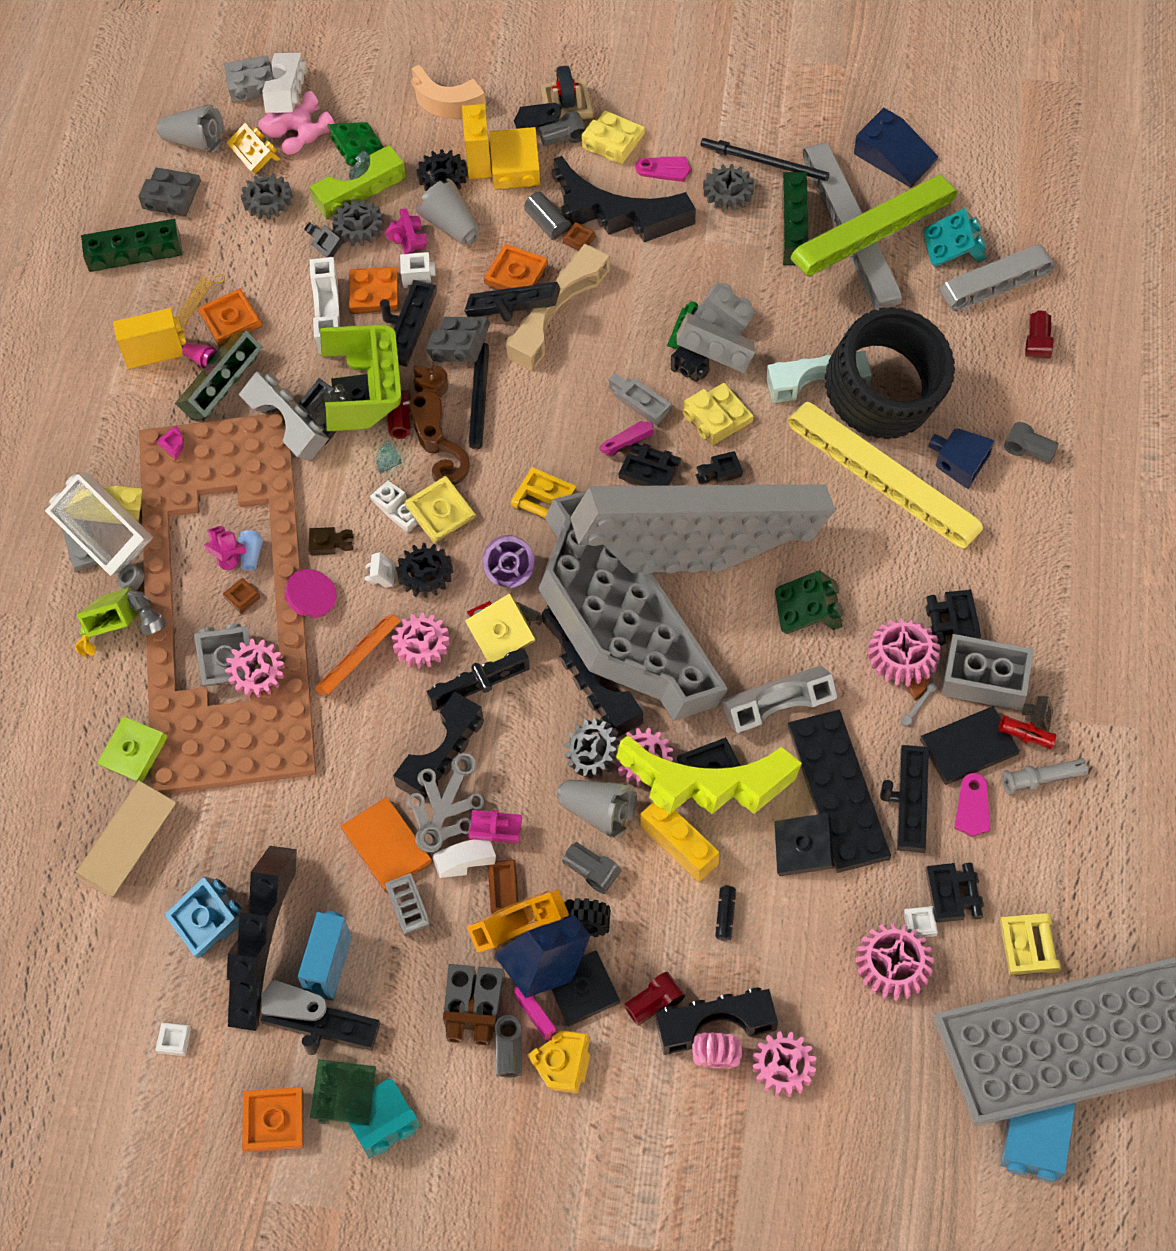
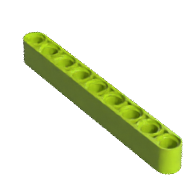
(873, 225)

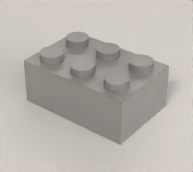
(987, 672)

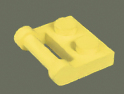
(1021, 947)

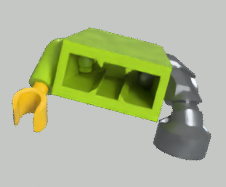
(116, 612)

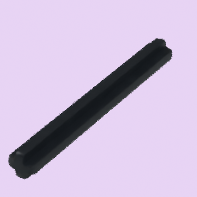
(479, 399)

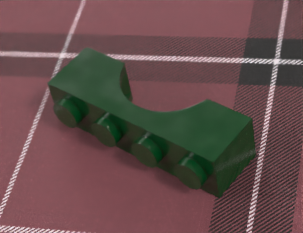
(794, 213)

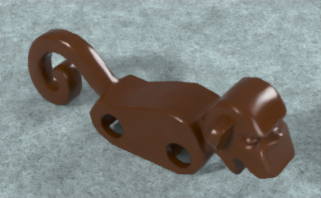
(428, 421)

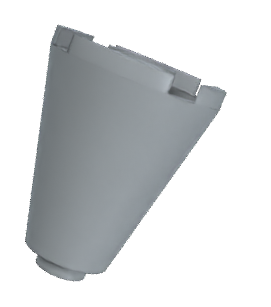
(193, 128)
(449, 212)
(599, 804)

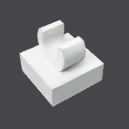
(381, 570)

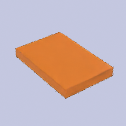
(385, 843)

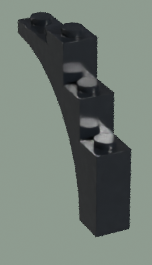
(615, 212)
(256, 926)

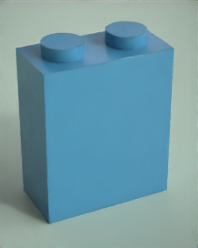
(325, 955)
(1039, 1143)

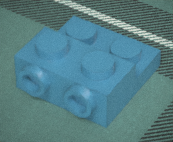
(204, 915)

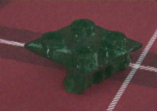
(342, 1092)

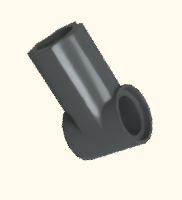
(568, 128)
(1023, 441)
(597, 871)
(508, 1048)

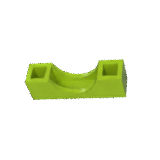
(384, 171)

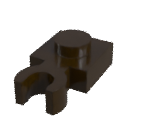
(326, 540)

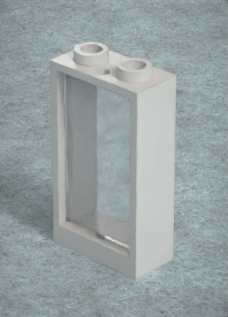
(98, 523)

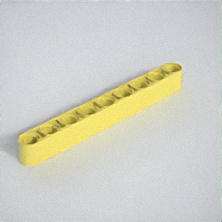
(885, 475)

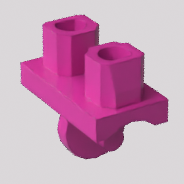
(404, 232)
(224, 547)
(495, 826)

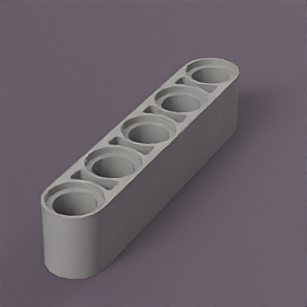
(997, 277)

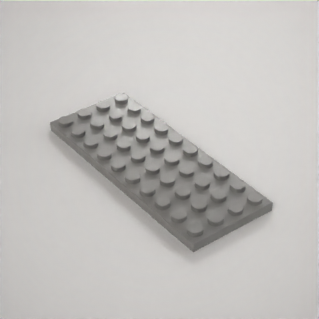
(1063, 1042)

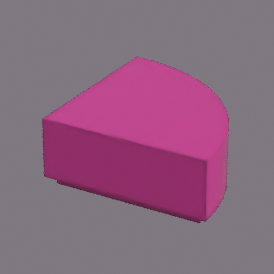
(172, 442)

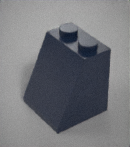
(545, 956)

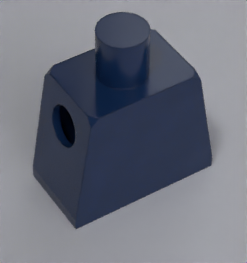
(961, 455)

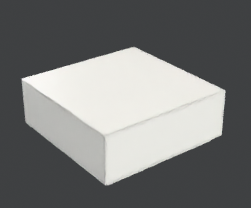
(922, 920)
(173, 1039)

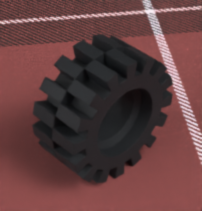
(591, 914)

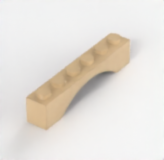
(582, 273)

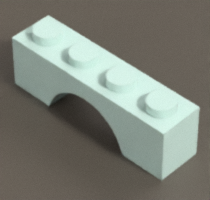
(788, 378)

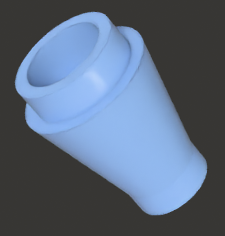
(253, 544)

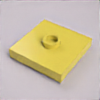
(440, 509)
(501, 629)

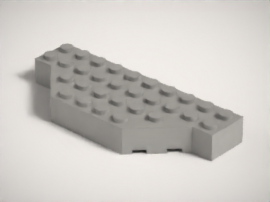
(698, 524)
(624, 622)

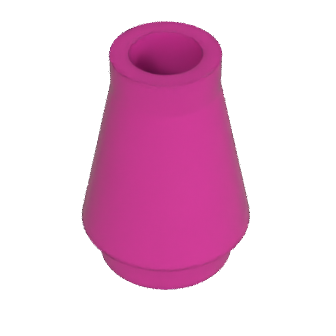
(199, 353)

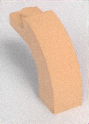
(443, 100)

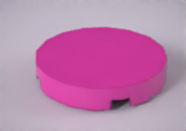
(310, 593)

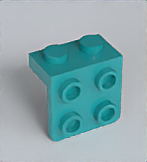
(955, 237)
(389, 1120)

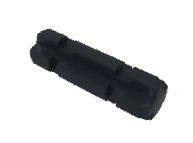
(725, 913)

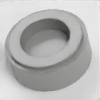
(131, 577)

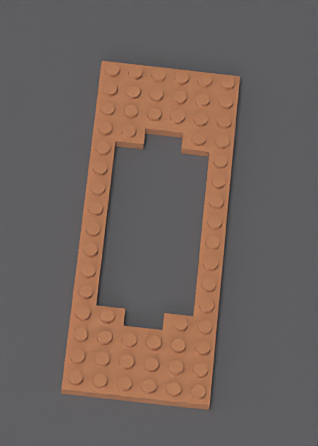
(242, 739)

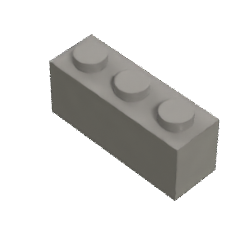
(715, 342)

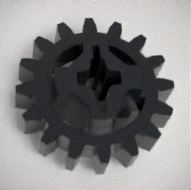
(442, 167)
(426, 572)

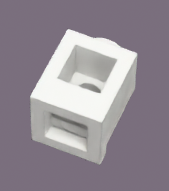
(416, 267)

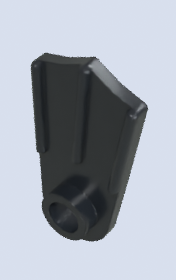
(537, 115)

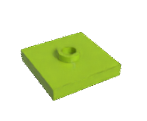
(132, 749)

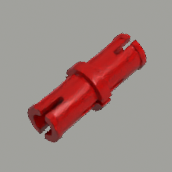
(1044, 738)

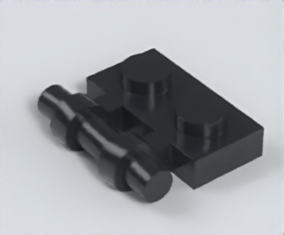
(647, 472)
(961, 615)
(946, 894)

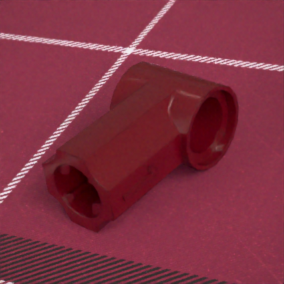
(1039, 341)
(400, 418)
(661, 993)

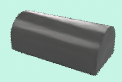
(546, 215)

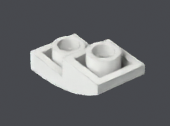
(391, 502)
(457, 858)

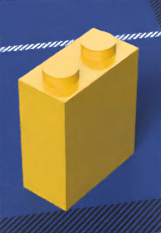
(476, 141)
(514, 158)
(149, 338)

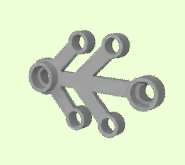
(443, 806)

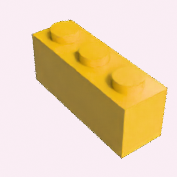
(680, 841)

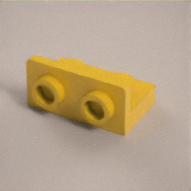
(252, 148)

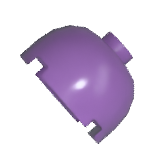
(508, 561)

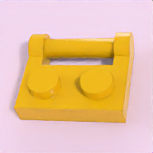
(543, 487)

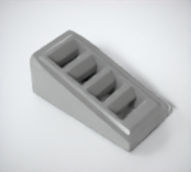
(416, 925)

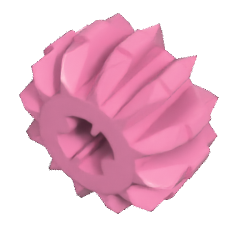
(717, 1050)

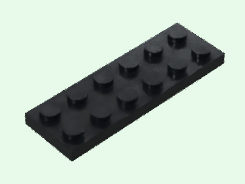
(839, 789)

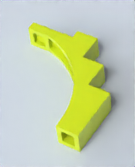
(710, 788)

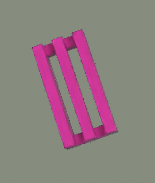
(536, 1015)

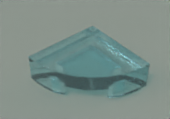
(361, 165)
(387, 457)

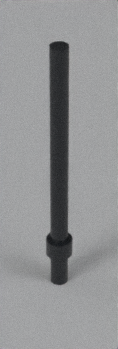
(724, 148)

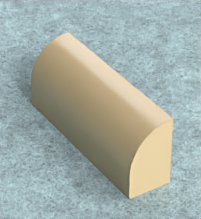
(125, 839)

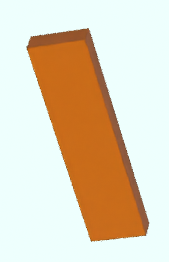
(356, 655)

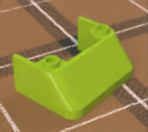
(367, 349)

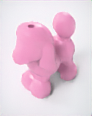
(277, 124)

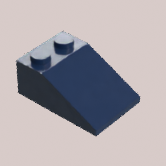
(894, 148)

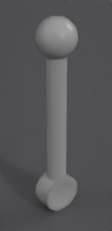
(906, 720)

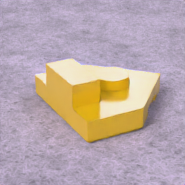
(563, 1061)

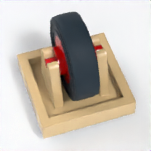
(568, 94)

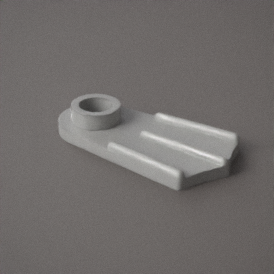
(291, 1002)

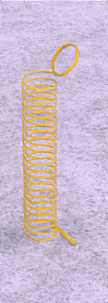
(196, 298)

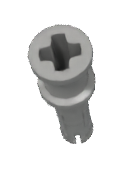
(1032, 777)

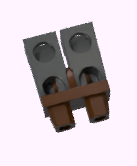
(469, 1011)

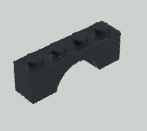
(614, 707)
(460, 719)
(750, 1011)

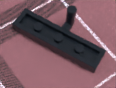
(512, 299)
(411, 318)
(480, 678)
(910, 798)
(333, 1026)

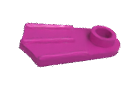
(664, 168)
(627, 437)
(973, 807)

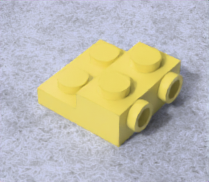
(612, 137)
(716, 413)

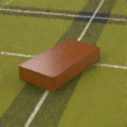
(502, 884)

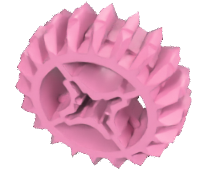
(890, 658)
(905, 963)

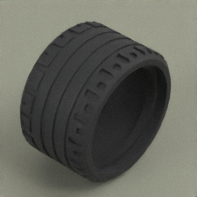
(914, 339)

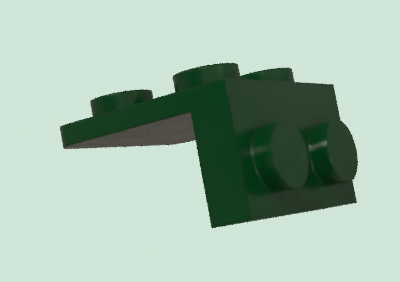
(808, 602)

